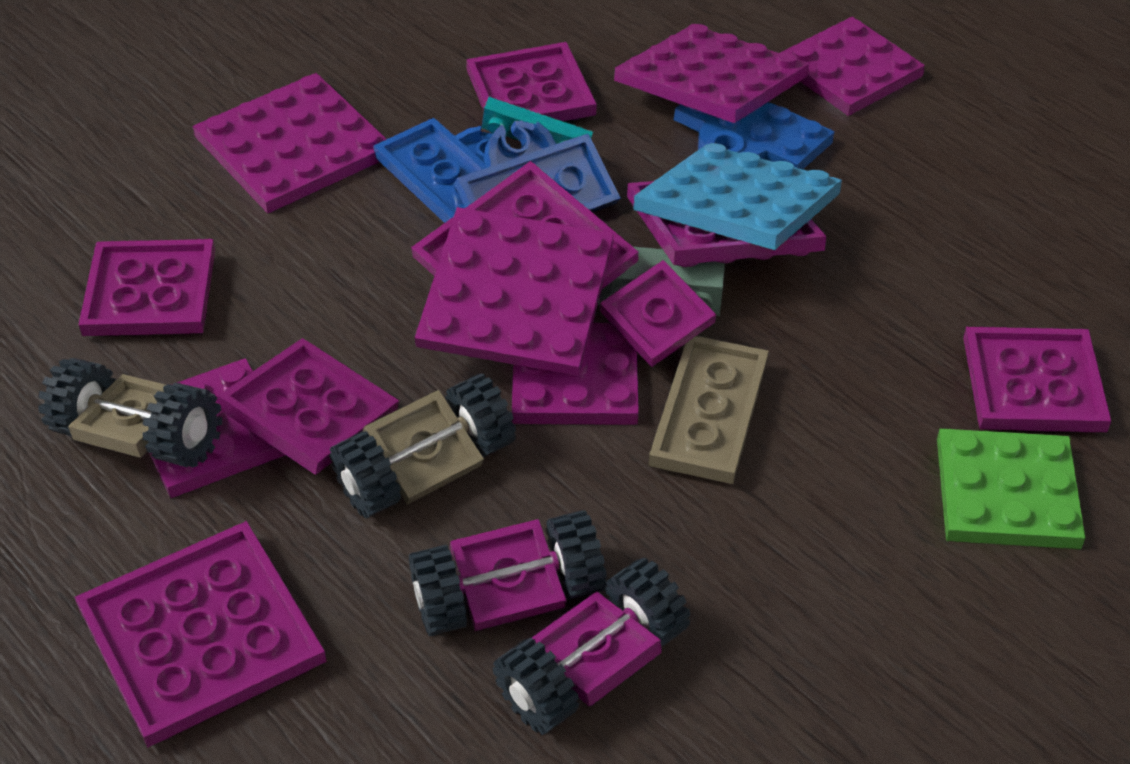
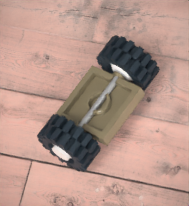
(130, 413)
(423, 445)

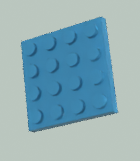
(739, 195)

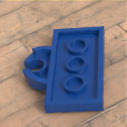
(767, 131)
(431, 160)
(569, 163)

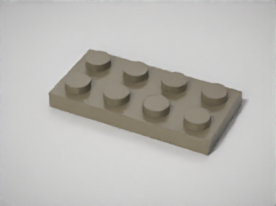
(709, 409)

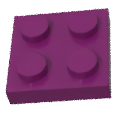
(657, 313)

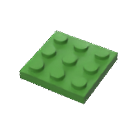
(1009, 489)

